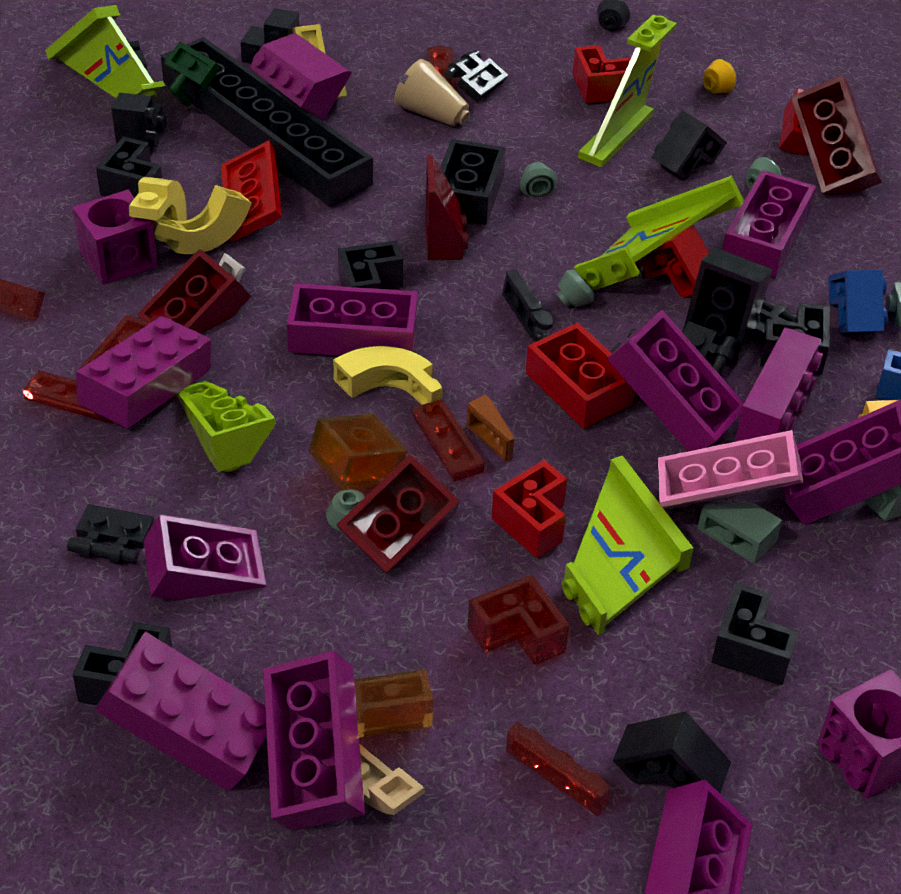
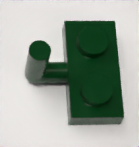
(190, 66)

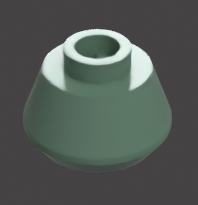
(757, 166)
(538, 180)
(574, 290)
(341, 505)

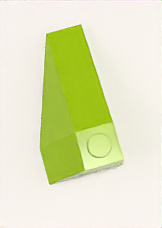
(226, 425)

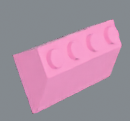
(729, 470)

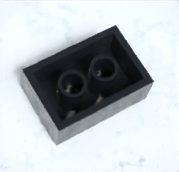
(474, 176)
(729, 298)

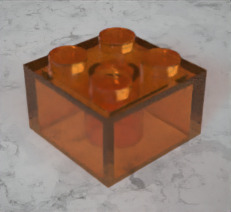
(356, 450)

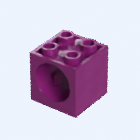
(112, 240)
(866, 760)

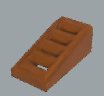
(490, 427)

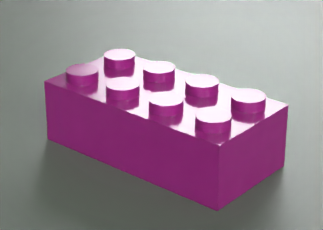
(770, 220)
(350, 318)
(143, 371)
(677, 382)
(781, 386)
(848, 464)
(186, 712)
(313, 742)

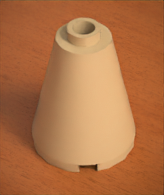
(431, 95)

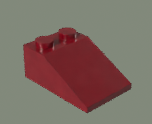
(443, 218)
(197, 296)
(399, 514)

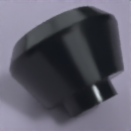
(613, 14)

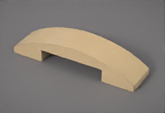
(384, 788)

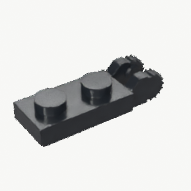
(526, 306)

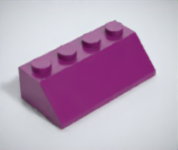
(301, 73)
(699, 844)

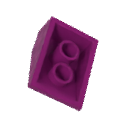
(201, 559)

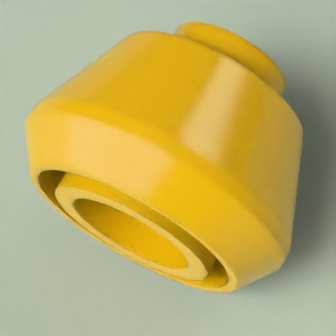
(719, 77)

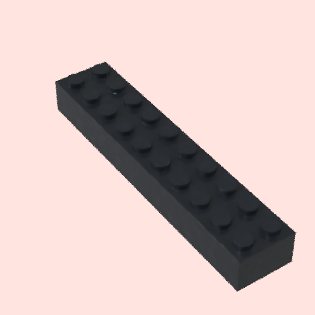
(259, 112)

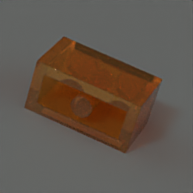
(393, 703)

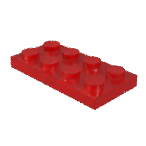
(256, 178)

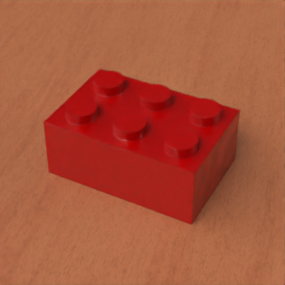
(578, 376)

